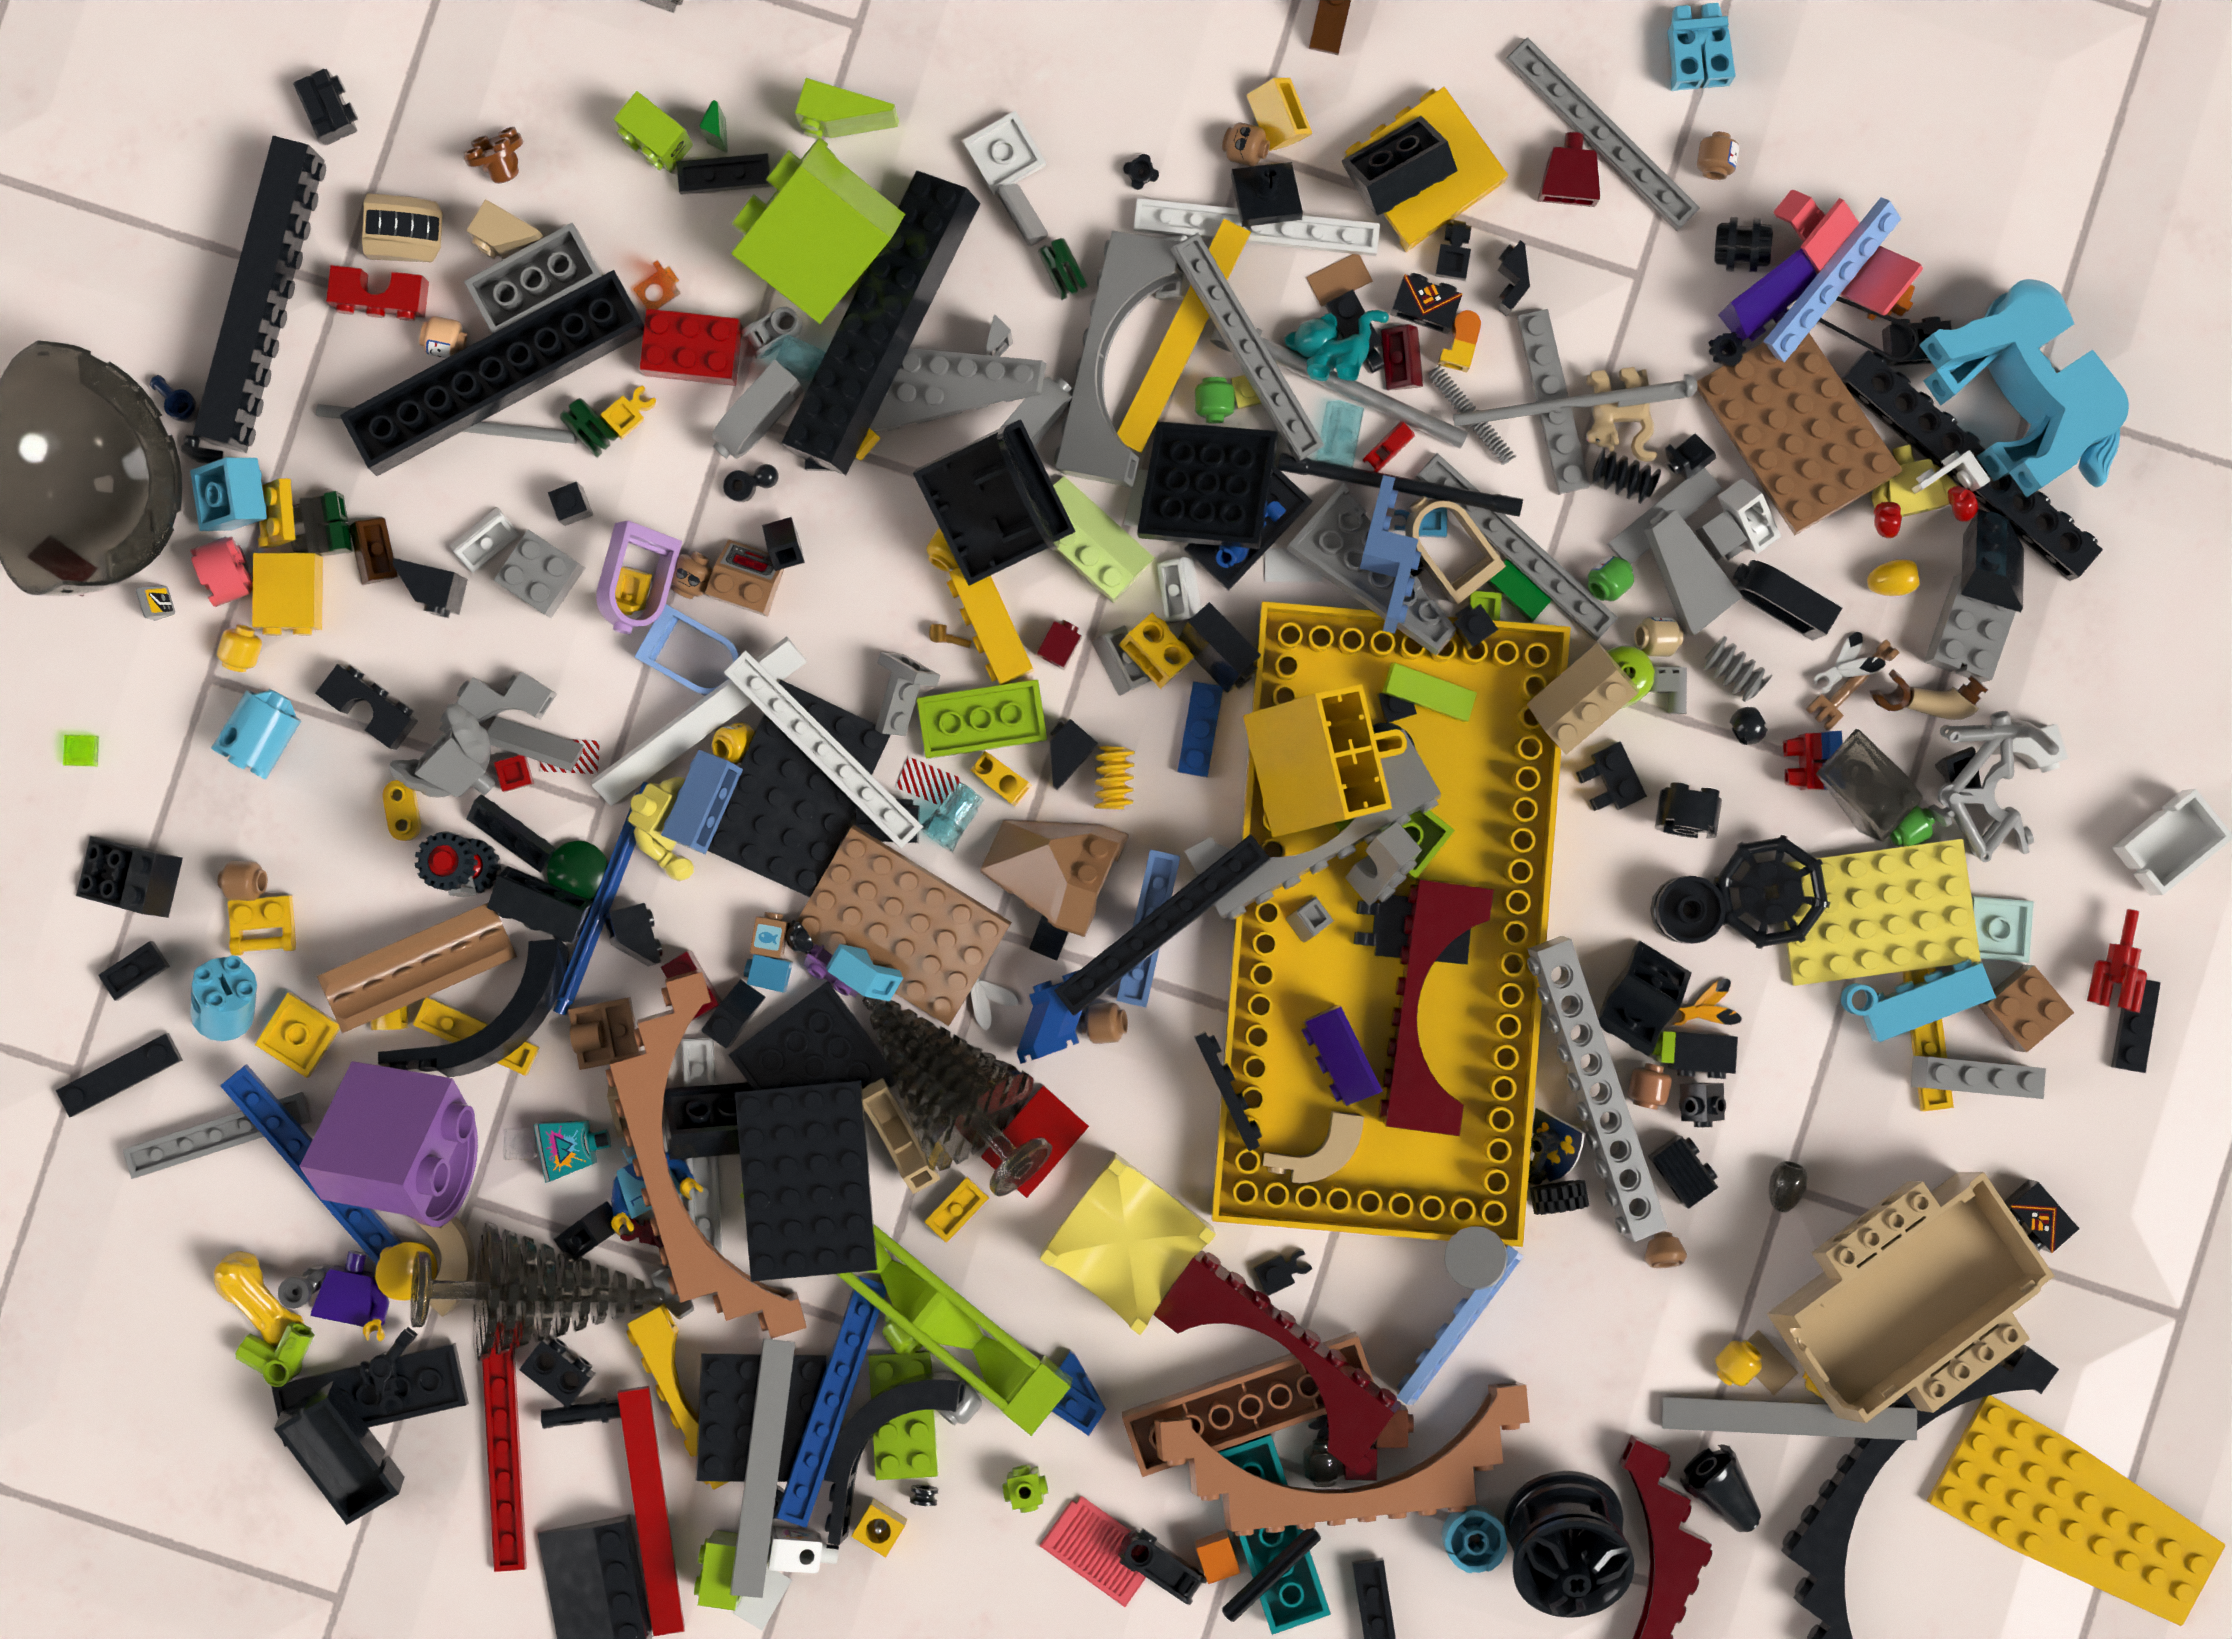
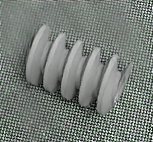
(1735, 670)

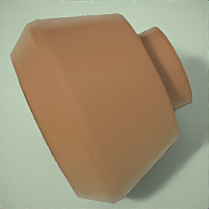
(1665, 1251)

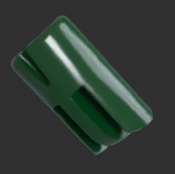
(1059, 261)
(588, 426)

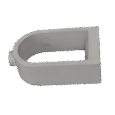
(1042, 410)
(756, 411)

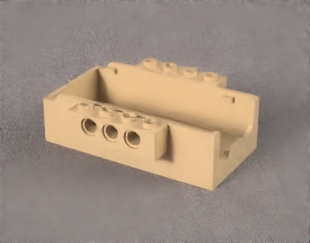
(1914, 1298)

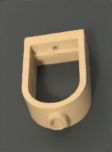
(1476, 575)

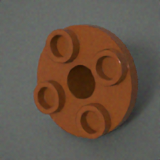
(496, 155)

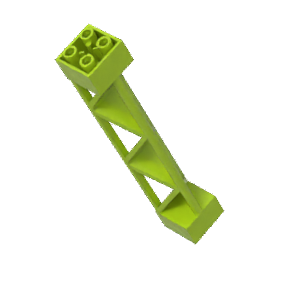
(937, 1315)

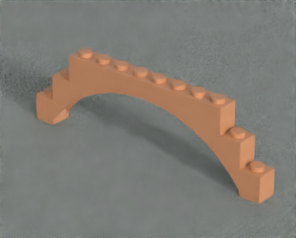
(693, 1260)
(1434, 1484)

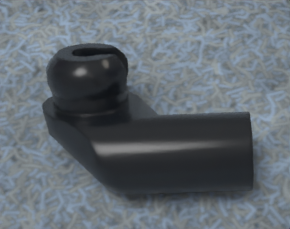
(201, 455)

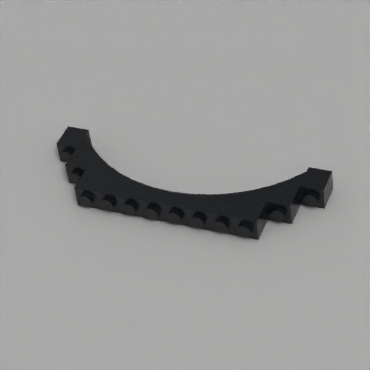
(1826, 1526)

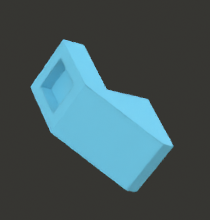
(857, 971)

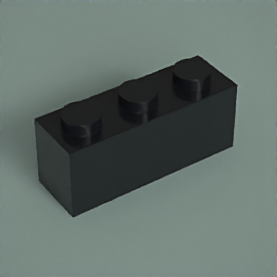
(539, 905)

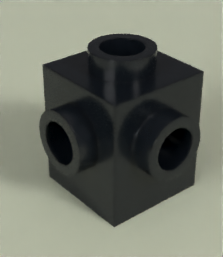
(1702, 1103)

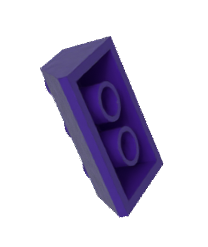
(1769, 297)
(1341, 1056)

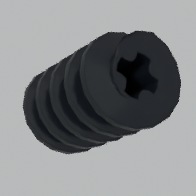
(1625, 476)

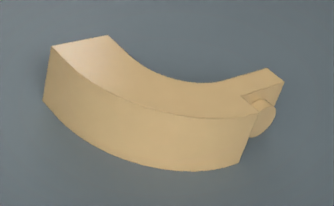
(1333, 1154)
(456, 1256)

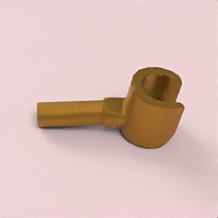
(938, 635)

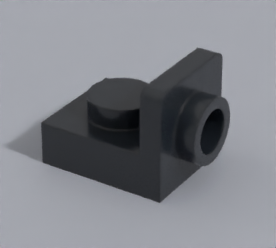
(1689, 457)

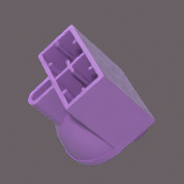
(395, 1144)

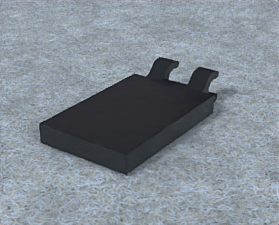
(1389, 931)

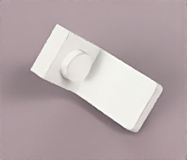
(1969, 472)

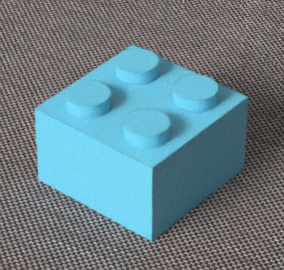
(228, 494)

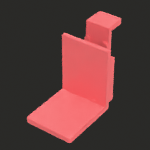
(1879, 280)

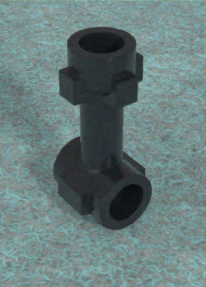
(1541, 1145)

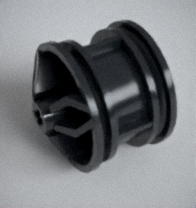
(1568, 1544)

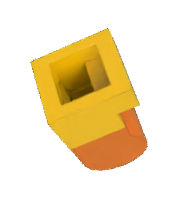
(1465, 332)

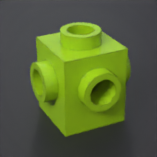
(1025, 1477)

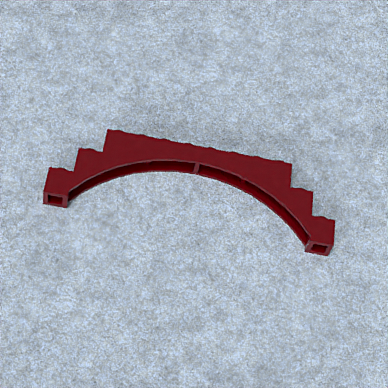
(1673, 1551)

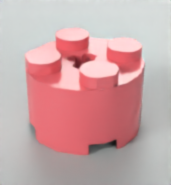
(222, 571)

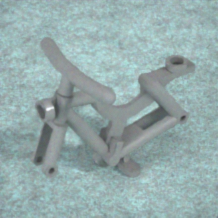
(1955, 794)

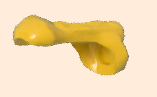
(241, 1283)

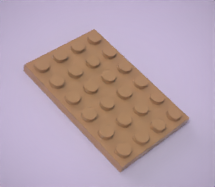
(1798, 431)
(904, 922)

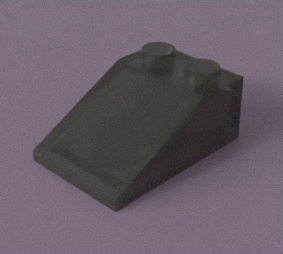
(1869, 786)

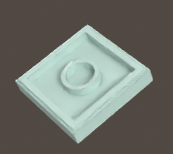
(2003, 928)

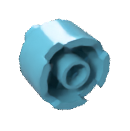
(1474, 1556)

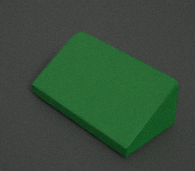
(714, 127)
(1519, 591)

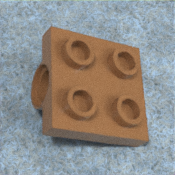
(602, 1032)

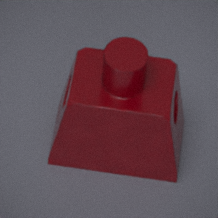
(1571, 174)

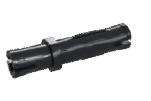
(580, 1413)

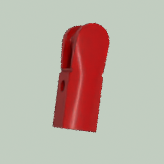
(1392, 444)

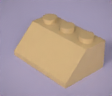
(1582, 698)

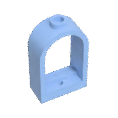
(660, 633)

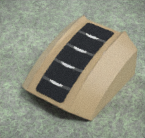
(401, 228)

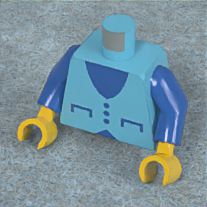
(627, 1187)

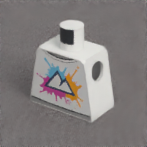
(787, 1546)

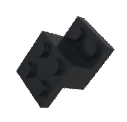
(1644, 998)

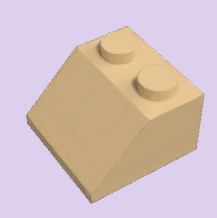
(500, 232)

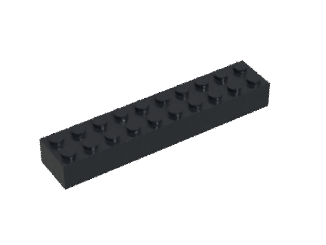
(260, 295)
(881, 324)
(493, 373)

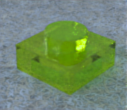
(81, 750)

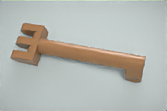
(1830, 706)

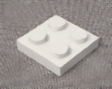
(1004, 152)

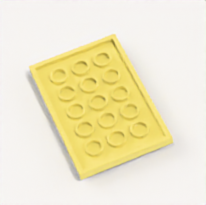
(1887, 914)

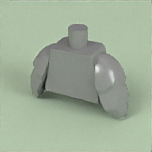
(452, 761)

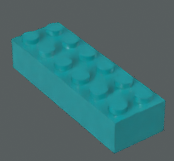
(1298, 1593)

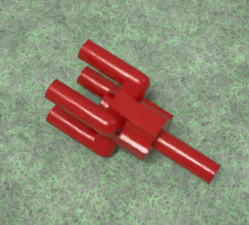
(2120, 968)

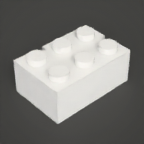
(2173, 842)

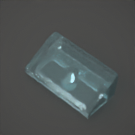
(1340, 433)

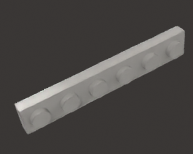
(1550, 384)
(203, 1139)

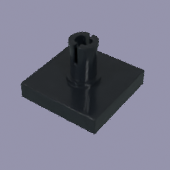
(1266, 194)

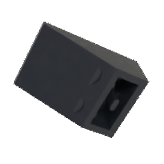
(129, 877)

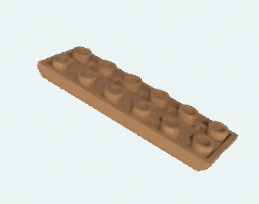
(416, 967)

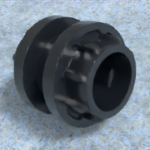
(1743, 244)

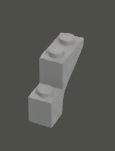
(485, 702)

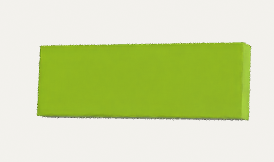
(1429, 692)

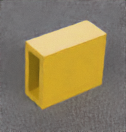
(287, 593)

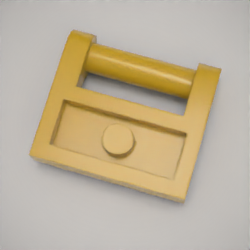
(279, 525)
(261, 914)

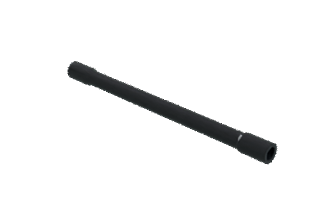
(1494, 502)

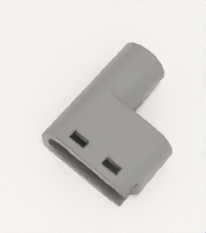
(1674, 684)

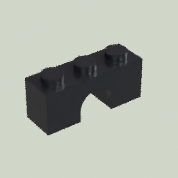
(389, 722)

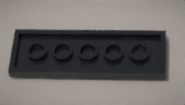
(427, 1378)

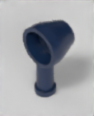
(178, 403)

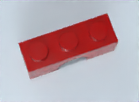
(404, 297)

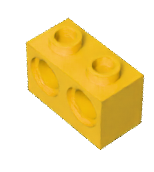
(1150, 655)

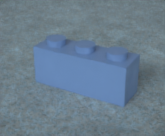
(701, 801)

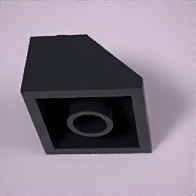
(433, 587)

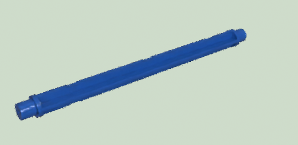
(595, 921)

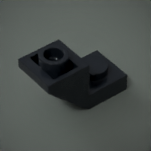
(1514, 268)

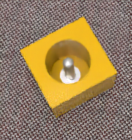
(879, 1527)

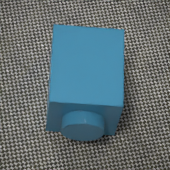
(768, 972)

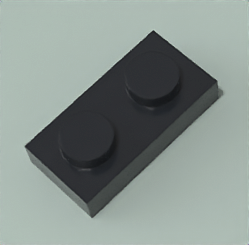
(134, 970)

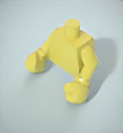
(648, 818)

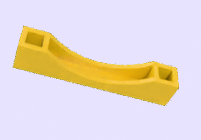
(657, 1338)

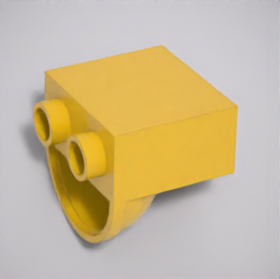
(1320, 760)

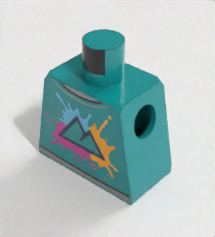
(568, 1146)

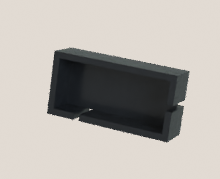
(339, 1453)

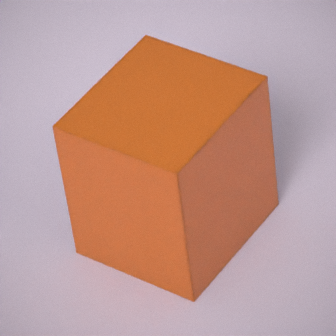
(1217, 1556)

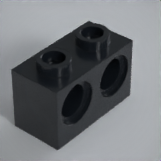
(553, 1378)

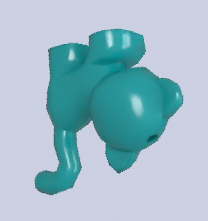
(1320, 343)

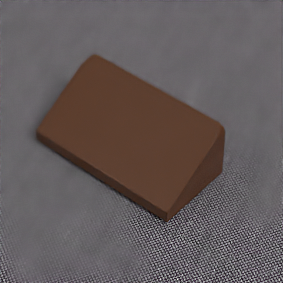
(373, 550)

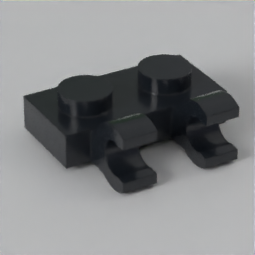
(1618, 776)

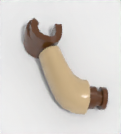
(1949, 704)

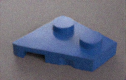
(1081, 1403)

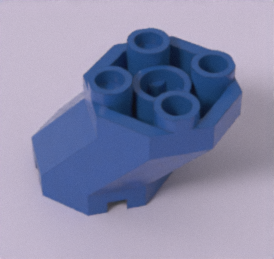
(1048, 1023)

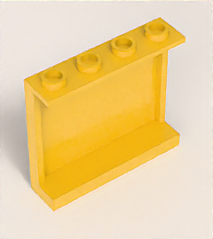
(1476, 176)

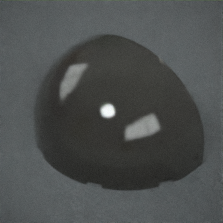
(81, 473)

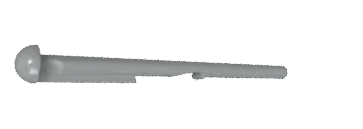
(1624, 397)

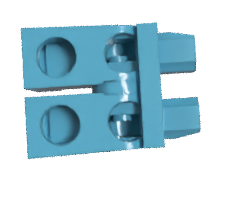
(1700, 49)

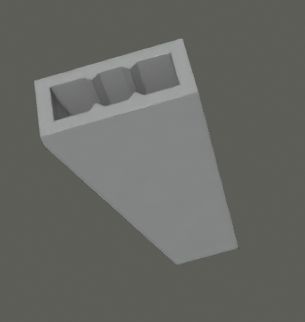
(1689, 572)

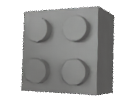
(539, 573)

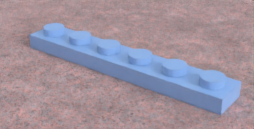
(1832, 279)

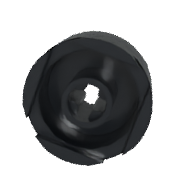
(1688, 811)

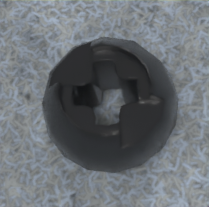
(1748, 725)

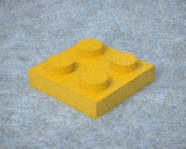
(298, 1035)

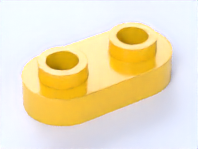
(400, 810)

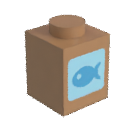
(769, 935)

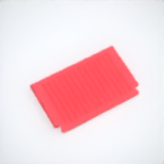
(1090, 1545)

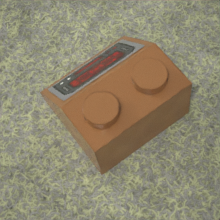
(744, 578)

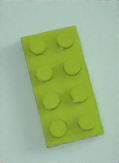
(982, 719)
(907, 1443)

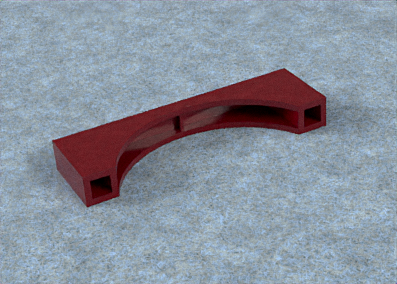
(1437, 917)
(1353, 1403)

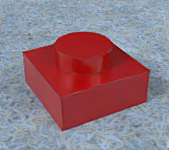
(514, 773)

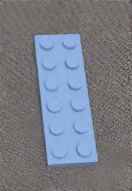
(1450, 1335)

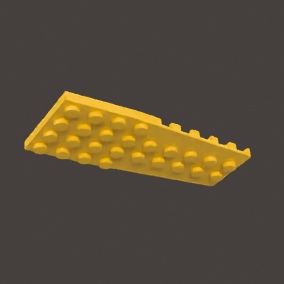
(2073, 1512)

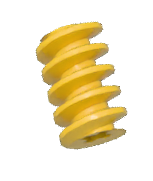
(1114, 778)

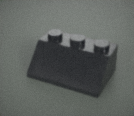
(1400, 165)
(1993, 561)
(702, 1120)

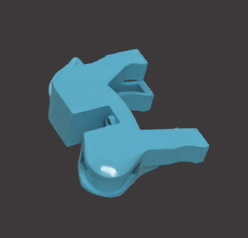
(2068, 411)

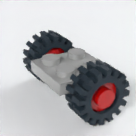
(457, 864)

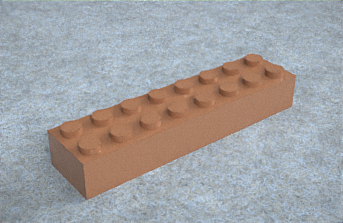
(1238, 1404)

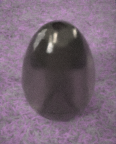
(1787, 1186)

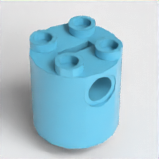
(258, 731)
(223, 998)

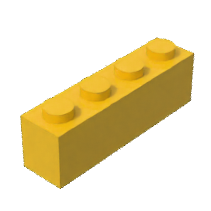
(993, 627)

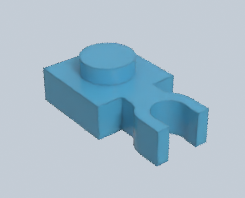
(1432, 525)

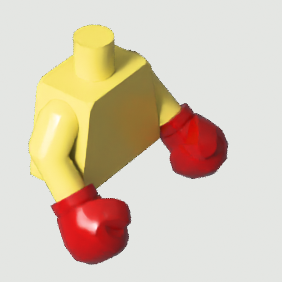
(1897, 500)

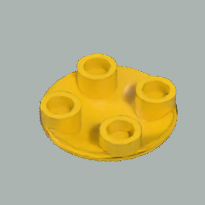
(395, 1269)

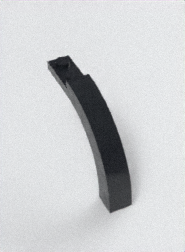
(507, 1032)
(912, 1394)

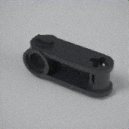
(1161, 1565)

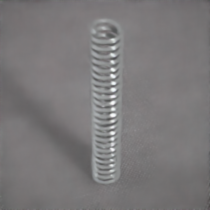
(1451, 395)

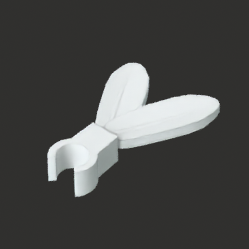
(981, 993)

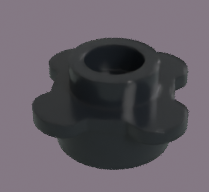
(1142, 162)

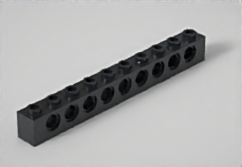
(1929, 444)

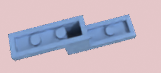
(1390, 554)
(1155, 891)

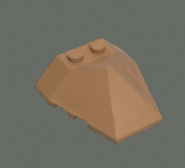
(1055, 867)

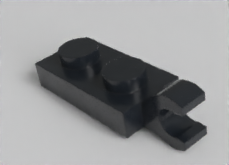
(1347, 312)

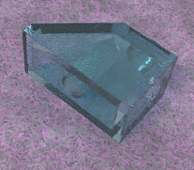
(800, 358)

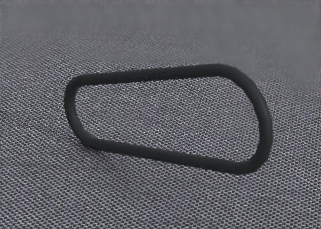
(1867, 345)

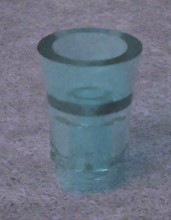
(952, 817)

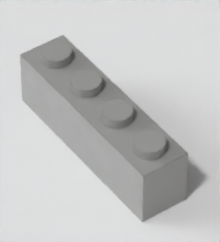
(1978, 1077)

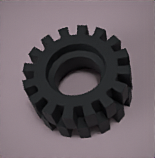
(1559, 1197)

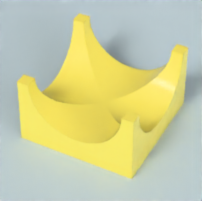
(1127, 1241)

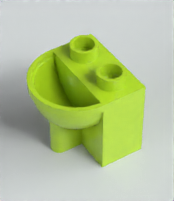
(814, 230)

